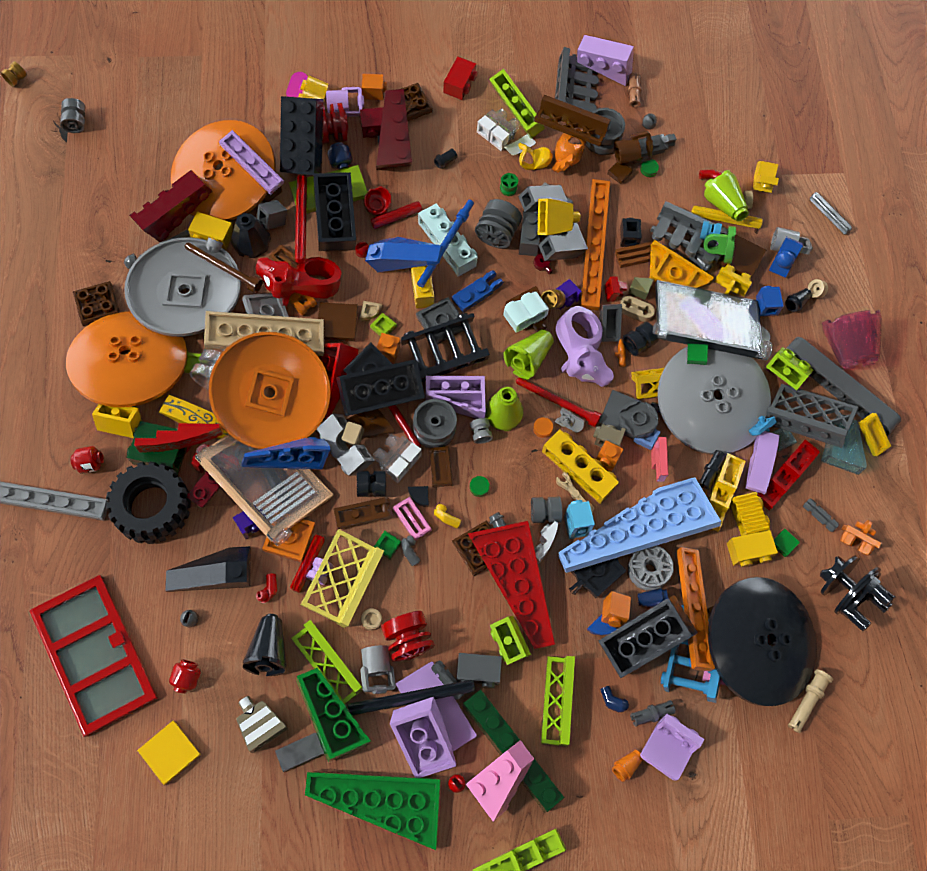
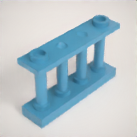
(709, 688)

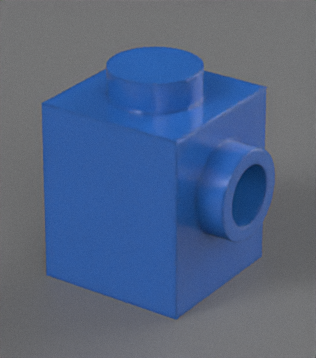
(769, 301)

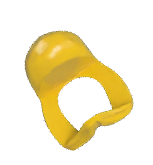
(541, 157)

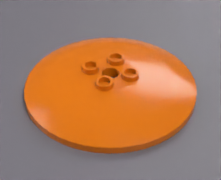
(231, 186)
(272, 362)
(130, 379)

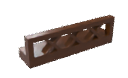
(573, 117)

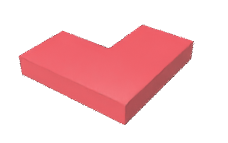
(659, 459)

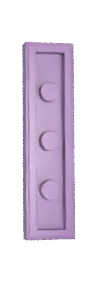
(251, 162)

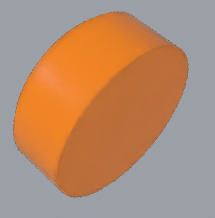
(543, 427)

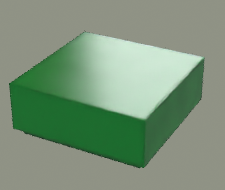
(697, 354)
(785, 542)
(388, 543)

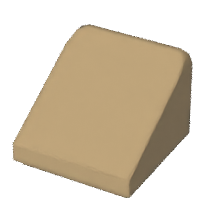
(352, 433)

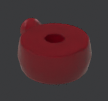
(542, 265)

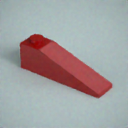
(335, 359)

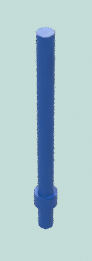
(462, 216)

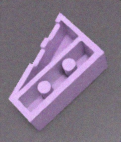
(606, 58)

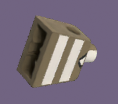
(258, 724)

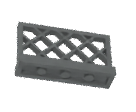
(807, 425)

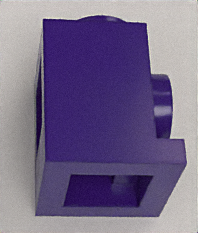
(571, 292)
(245, 524)

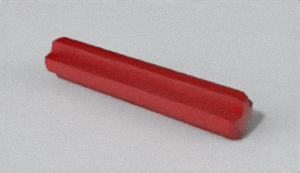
(396, 214)
(307, 563)

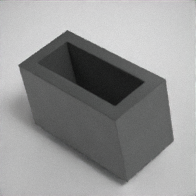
(529, 234)
(479, 668)

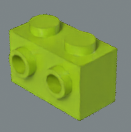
(790, 368)
(510, 640)

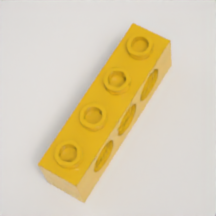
(582, 476)

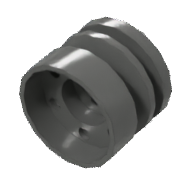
(498, 223)

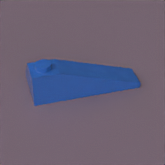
(401, 254)
(297, 454)

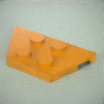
(673, 268)

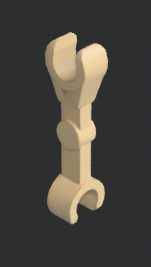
(567, 485)

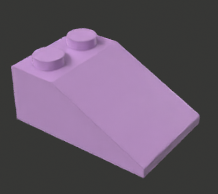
(423, 737)

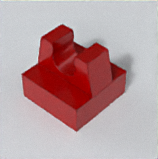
(614, 288)

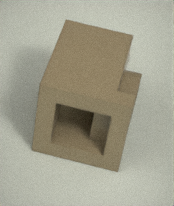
(608, 433)

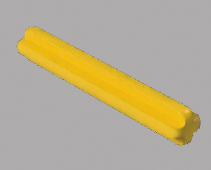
(718, 215)

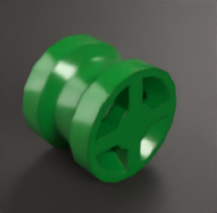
(512, 181)

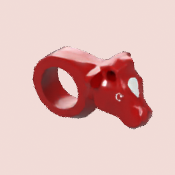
(285, 280)

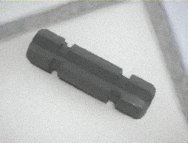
(821, 515)
(444, 675)

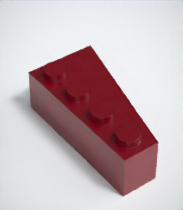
(394, 136)
(172, 206)

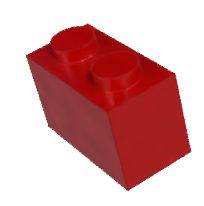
(459, 78)

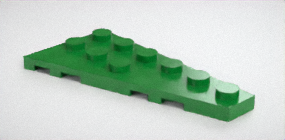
(393, 803)

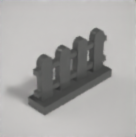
(564, 88)
(684, 223)

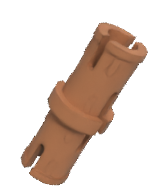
(634, 90)

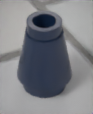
(652, 597)

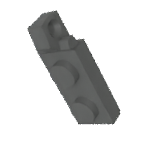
(660, 144)

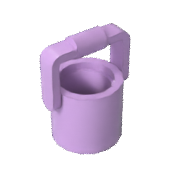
(341, 96)

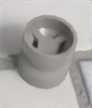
(481, 430)

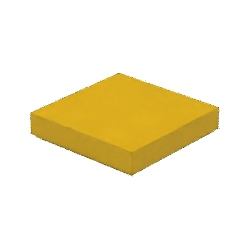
(169, 752)

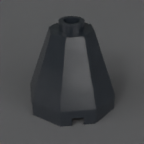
(250, 236)

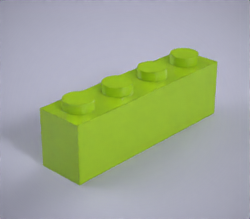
(516, 103)

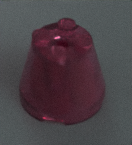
(855, 338)

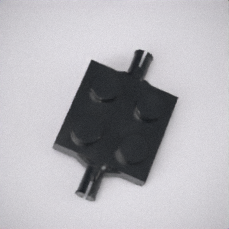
(597, 577)

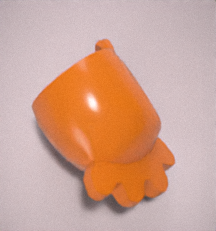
(567, 153)

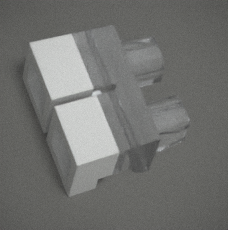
(497, 128)
(399, 458)

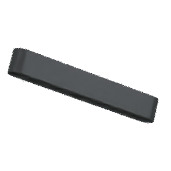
(843, 385)

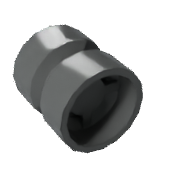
(72, 115)
(546, 509)

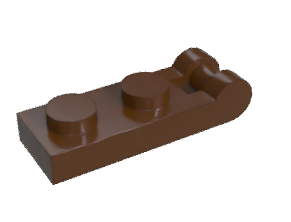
(362, 513)

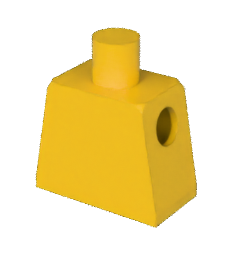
(555, 216)

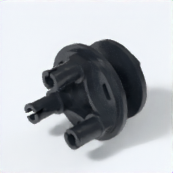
(868, 589)

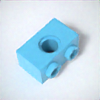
(579, 519)

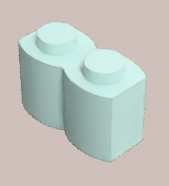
(525, 311)

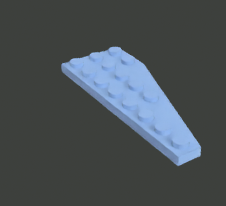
(658, 519)

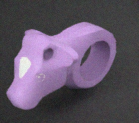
(583, 358)

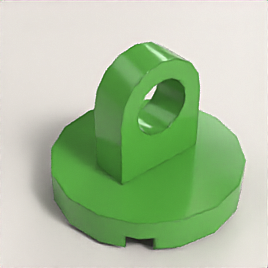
(725, 244)

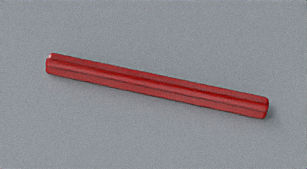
(301, 211)

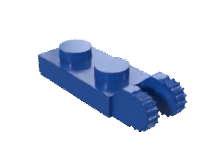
(476, 291)

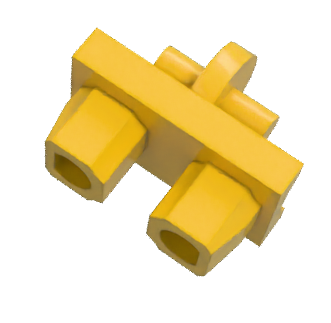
(733, 281)

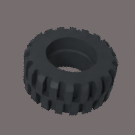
(133, 483)

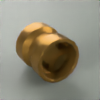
(13, 74)
(549, 298)

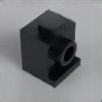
(630, 232)

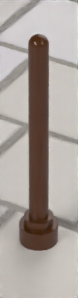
(253, 283)

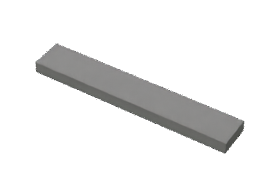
(53, 501)

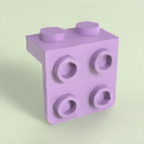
(671, 746)

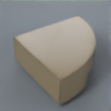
(370, 310)

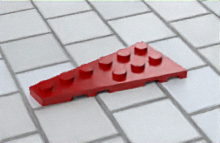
(514, 566)

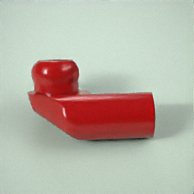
(269, 591)

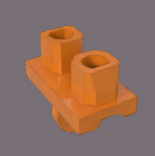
(867, 544)

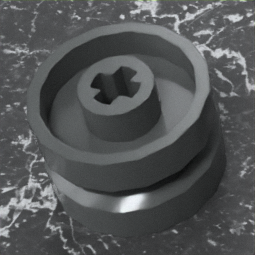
(614, 132)
(434, 423)

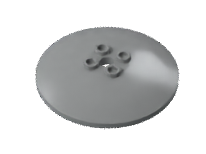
(164, 271)
(701, 419)

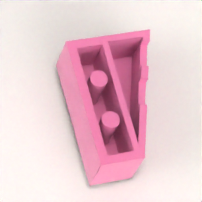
(500, 780)

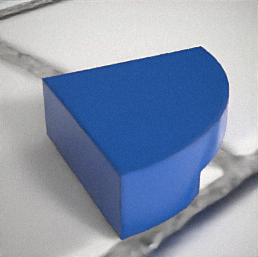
(600, 628)

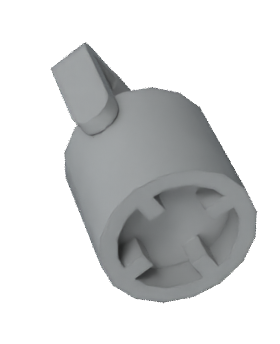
(780, 235)
(376, 663)

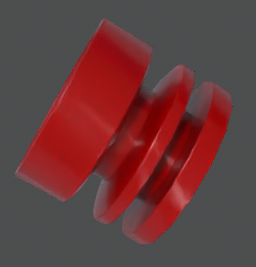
(335, 123)
(409, 640)

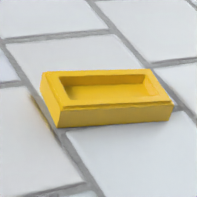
(874, 434)

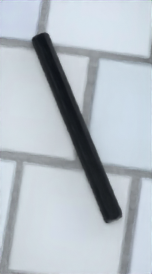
(411, 697)

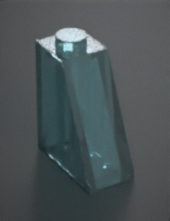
(852, 454)

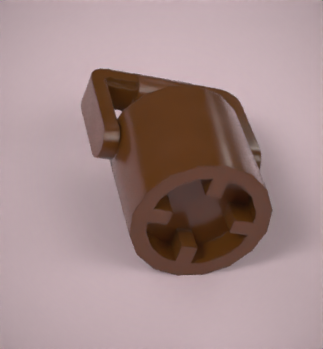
(630, 151)

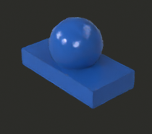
(786, 257)

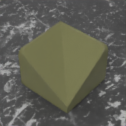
(640, 287)

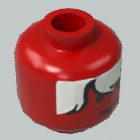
(86, 459)

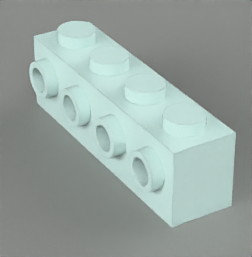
(436, 226)

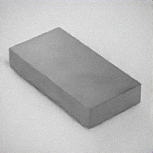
(299, 752)

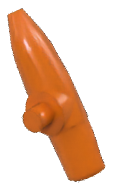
(621, 354)

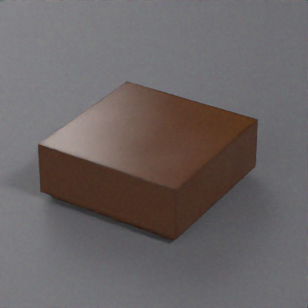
(619, 172)

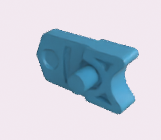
(762, 425)

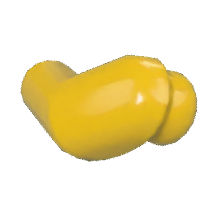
(440, 513)

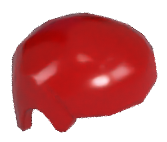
(377, 201)

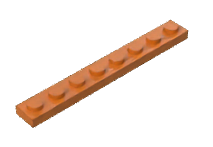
(596, 243)

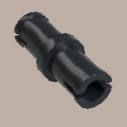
(712, 469)

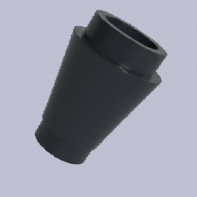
(797, 300)

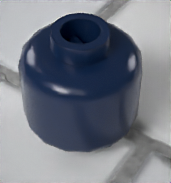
(339, 156)

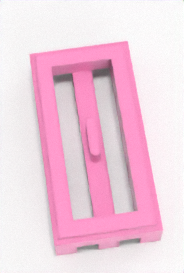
(421, 533)

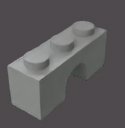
(352, 459)

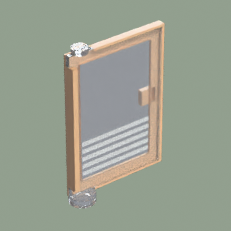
(269, 496)

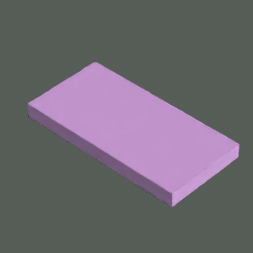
(455, 722)

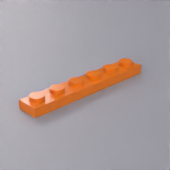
(695, 607)

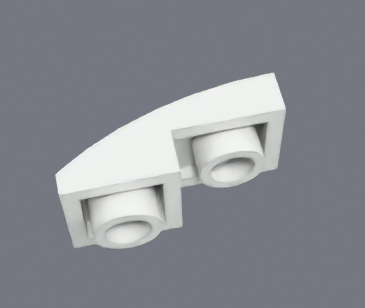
(547, 537)

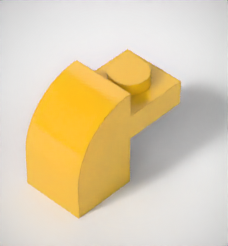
(765, 176)

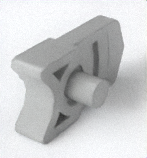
(570, 421)

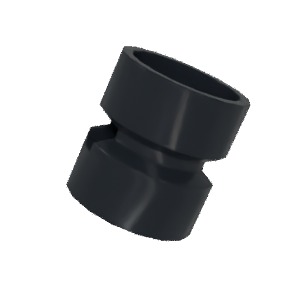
(640, 339)
(371, 483)

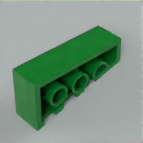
(334, 724)

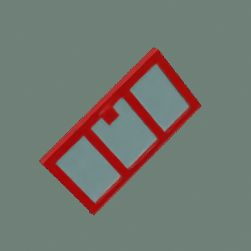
(93, 655)

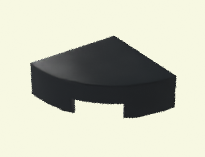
(419, 495)

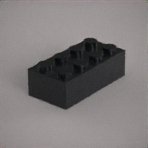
(301, 135)
(334, 211)
(380, 387)
(648, 636)

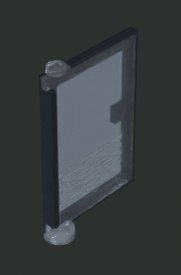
(709, 318)

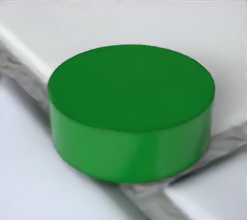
(649, 168)
(479, 486)

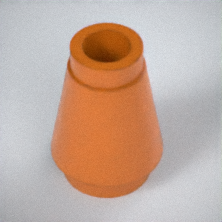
(627, 765)

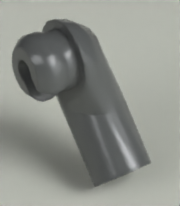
(409, 553)

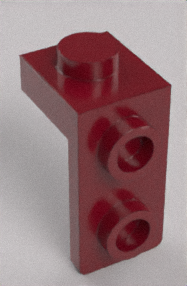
(203, 490)

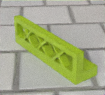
(332, 656)
(566, 701)

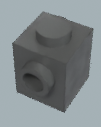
(272, 214)

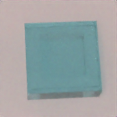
(786, 439)

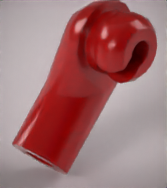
(708, 174)

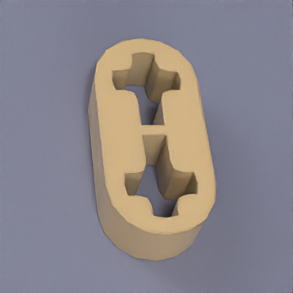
(637, 308)

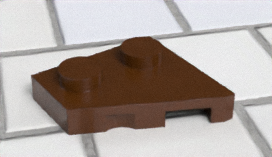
(373, 423)

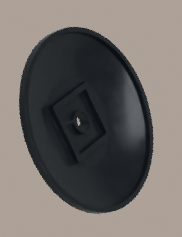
(740, 644)

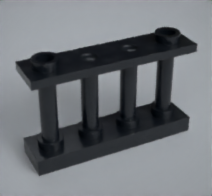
(459, 360)

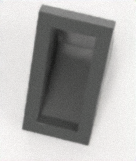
(611, 319)

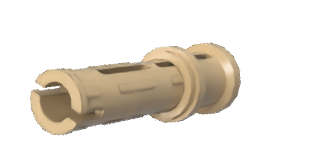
(814, 692)

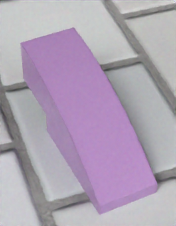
(762, 462)

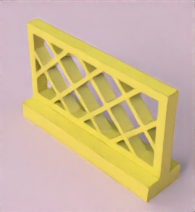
(358, 587)

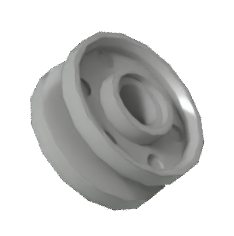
(659, 560)

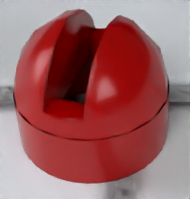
(362, 252)
(452, 786)

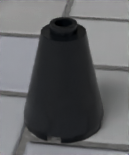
(267, 648)

